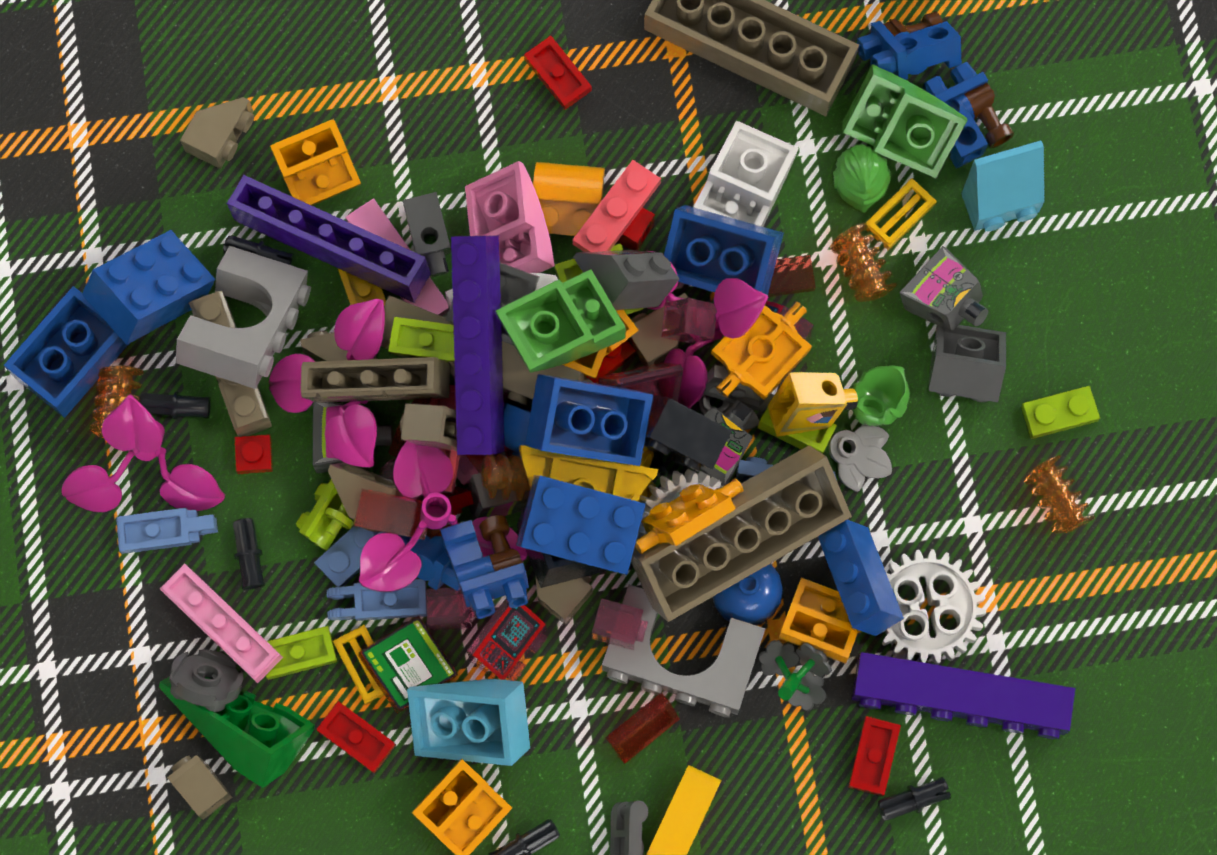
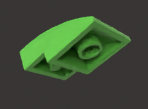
(903, 121)
(562, 322)

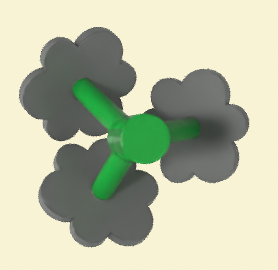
(801, 687)

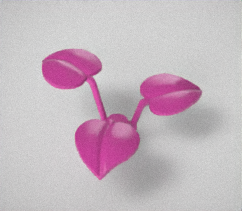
(737, 310)
(136, 431)
(353, 432)
(418, 471)

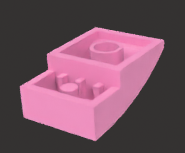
(510, 208)

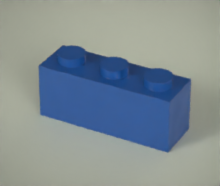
(860, 577)

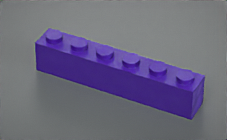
(329, 238)
(477, 345)
(963, 694)

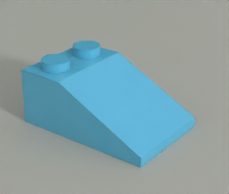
(1005, 187)
(470, 721)

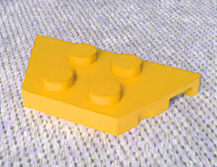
(600, 475)

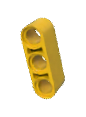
(685, 813)

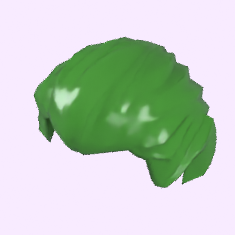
(861, 176)
(881, 395)

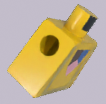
(809, 402)

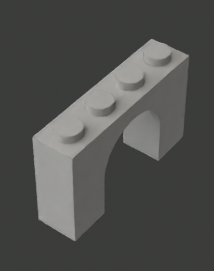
(248, 352)
(719, 686)

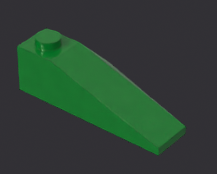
(249, 734)

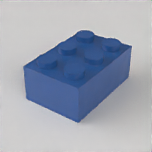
(717, 247)
(147, 286)
(66, 353)
(588, 420)
(580, 524)

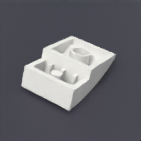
(747, 175)

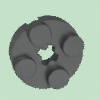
(189, 680)

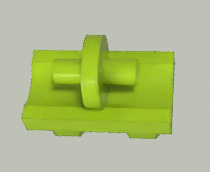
(325, 518)

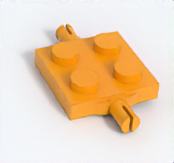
(763, 353)
(687, 514)

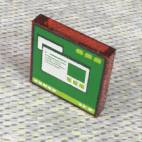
(406, 660)

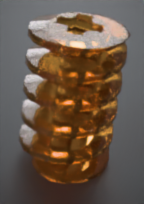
(860, 265)
(113, 390)
(504, 475)
(1057, 496)

